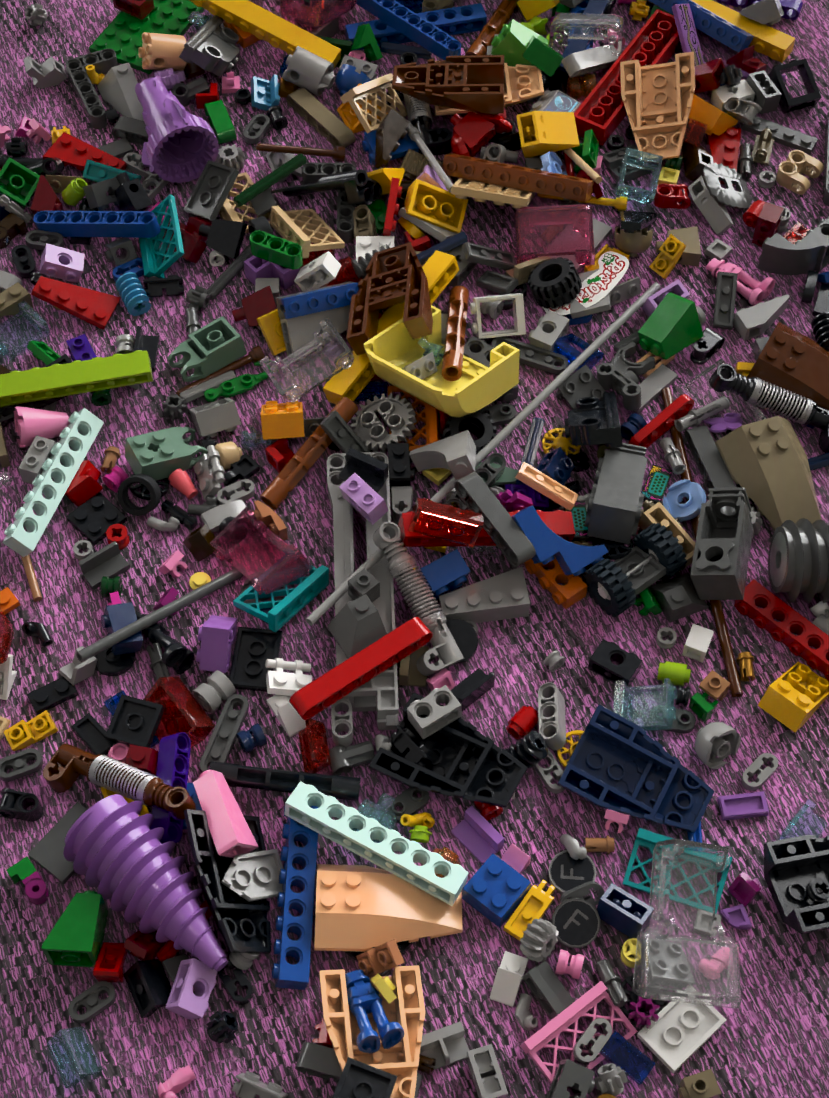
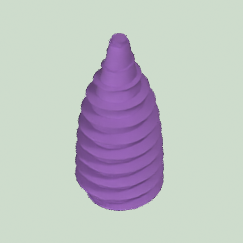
(140, 877)

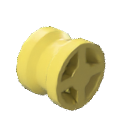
(629, 949)

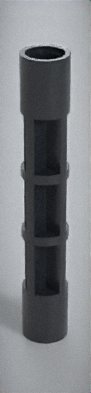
(286, 781)

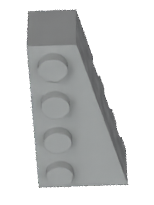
(490, 599)

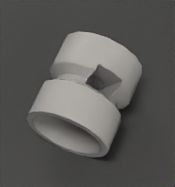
(216, 689)

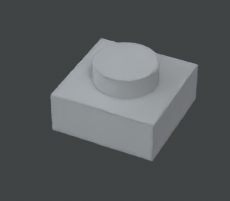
(718, 250)

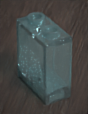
(651, 163)

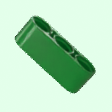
(220, 121)
(276, 250)

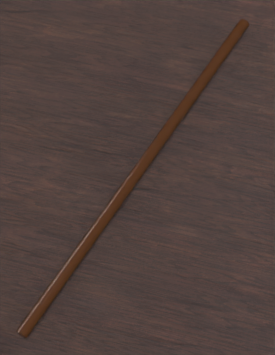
(716, 605)

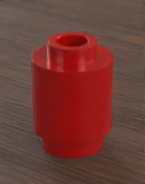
(751, 215)
(522, 722)

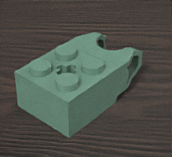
(208, 350)
(162, 452)

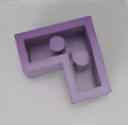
(261, 268)
(216, 642)

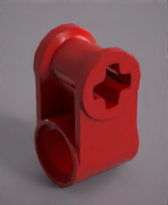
(671, 195)

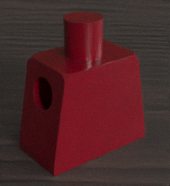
(708, 75)
(255, 306)

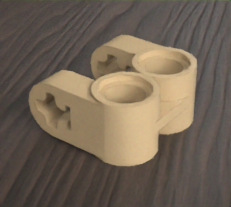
(790, 171)

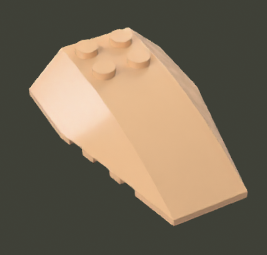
(520, 85)
(659, 102)
(370, 906)
(406, 1009)

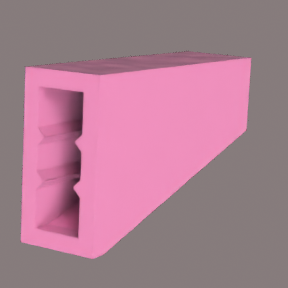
(223, 815)

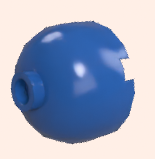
(348, 78)

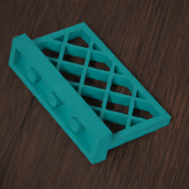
(150, 247)
(289, 606)
(648, 840)

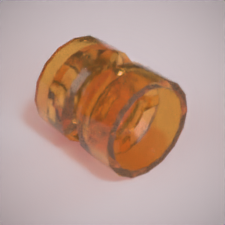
(581, 86)

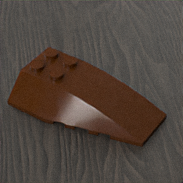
(795, 365)

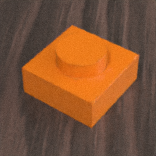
(8, 601)

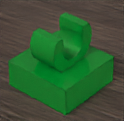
(650, 603)
(701, 706)

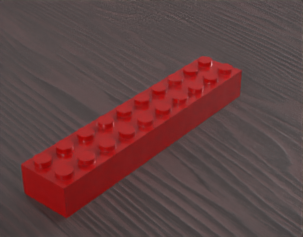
(604, 105)

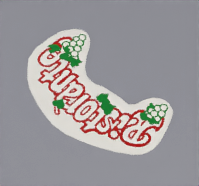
(594, 288)

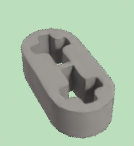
(235, 491)
(763, 775)
(587, 1037)

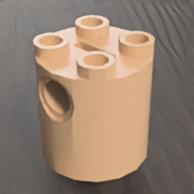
(162, 51)

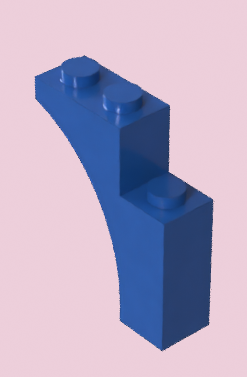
(570, 556)

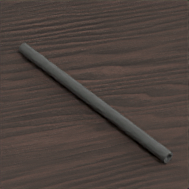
(157, 615)

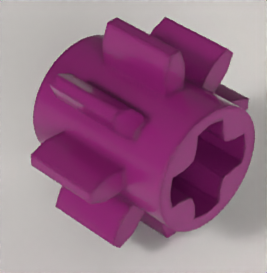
(640, 1017)

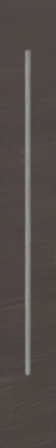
(370, 562)

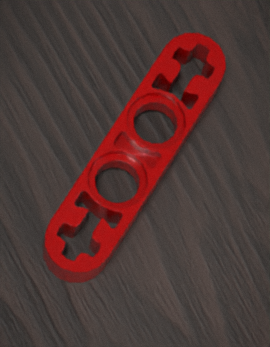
(663, 421)

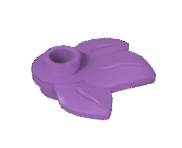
(730, 422)

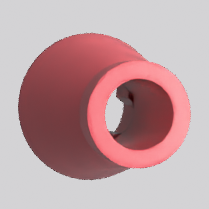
(181, 481)

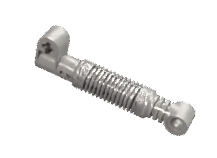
(420, 599)

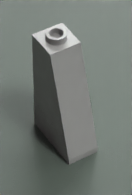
(300, 330)

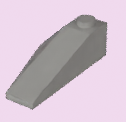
(119, 91)

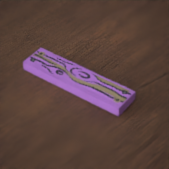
(687, 31)

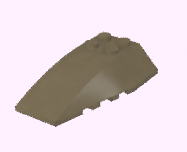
(772, 469)

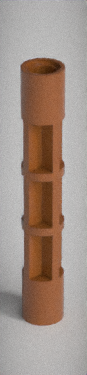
(493, 26)
(455, 333)
(304, 458)

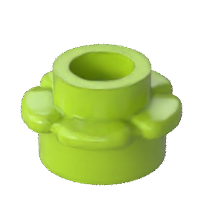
(420, 834)

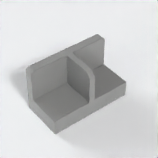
(445, 1045)

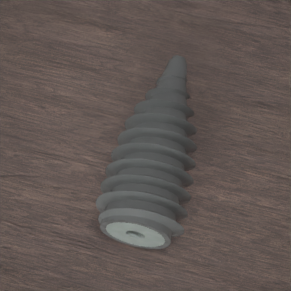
(800, 560)

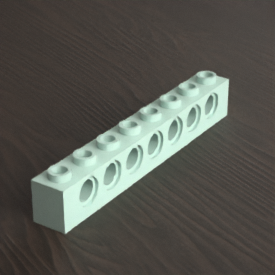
(16, 536)
(381, 854)

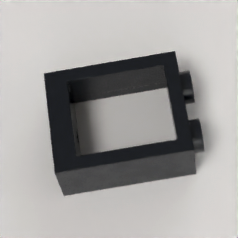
(786, 103)

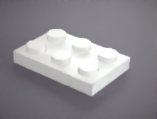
(680, 1032)

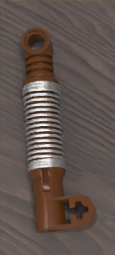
(117, 775)

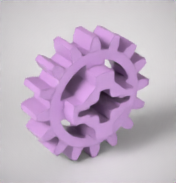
(170, 77)

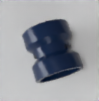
(634, 424)
(251, 738)

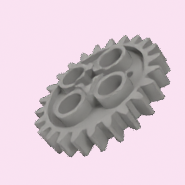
(396, 414)

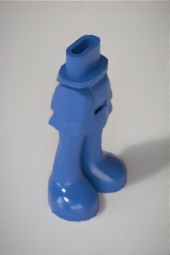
(365, 1000)

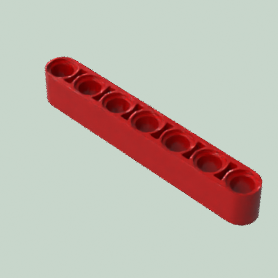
(360, 668)

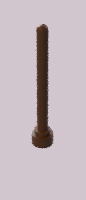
(336, 153)
(253, 356)

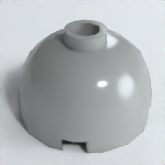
(716, 740)

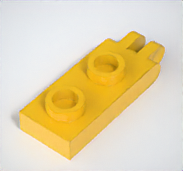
(531, 907)

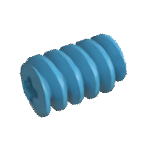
(133, 294)

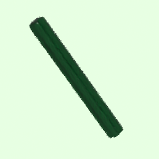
(270, 180)

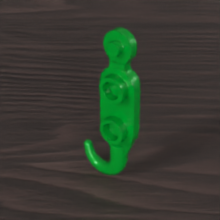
(235, 386)

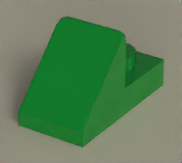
(366, 39)

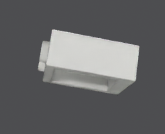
(518, 313)

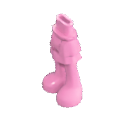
(758, 290)

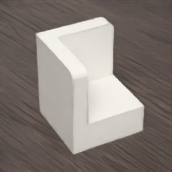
(697, 643)

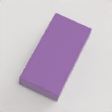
(743, 806)

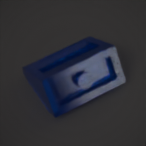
(562, 347)

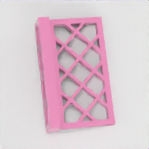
(568, 1017)

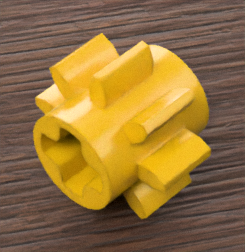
(639, 10)

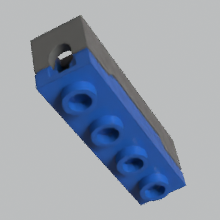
(316, 300)

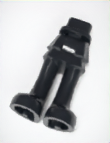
(175, 654)

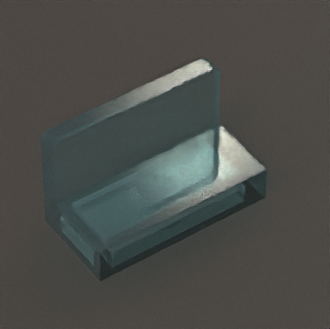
(805, 823)
(73, 1055)

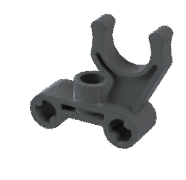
(622, 376)

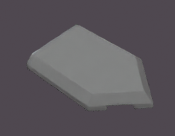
(255, 875)

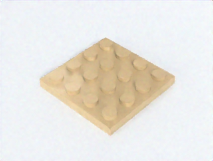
(498, 194)

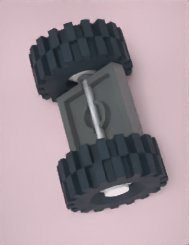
(652, 558)

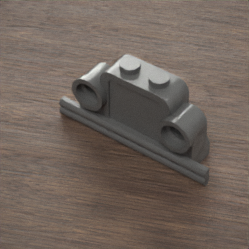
(212, 47)

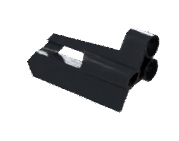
(358, 187)

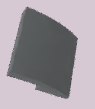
(613, 162)

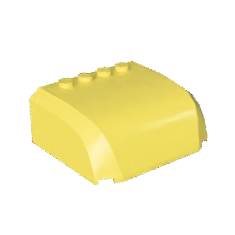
(473, 391)

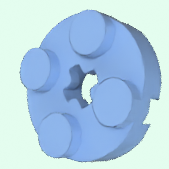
(552, 163)
(690, 509)

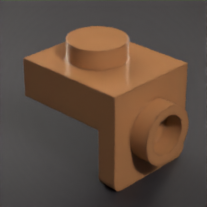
(715, 686)

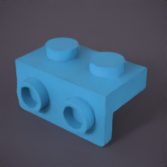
(265, 92)

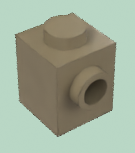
(700, 1086)

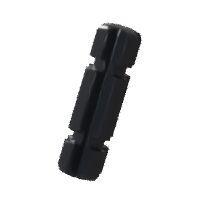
(178, 513)

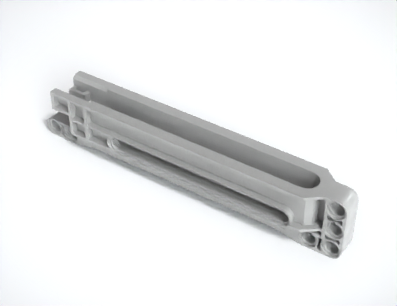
(382, 691)

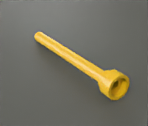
(618, 203)

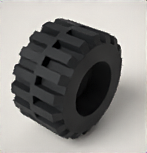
(554, 282)
(475, 423)

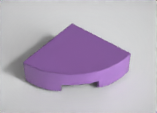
(736, 916)

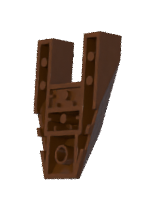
(458, 82)
(390, 280)

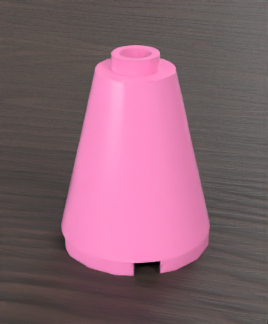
(38, 422)

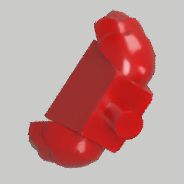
(475, 131)

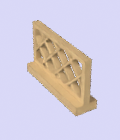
(370, 91)
(228, 209)
(302, 229)

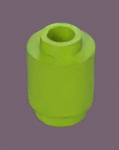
(74, 192)
(675, 672)

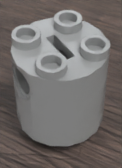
(309, 71)

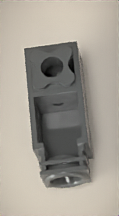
(617, 494)
(722, 545)

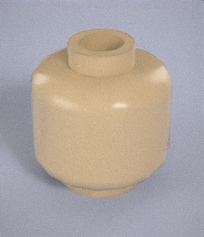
(228, 453)

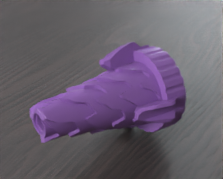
(177, 140)

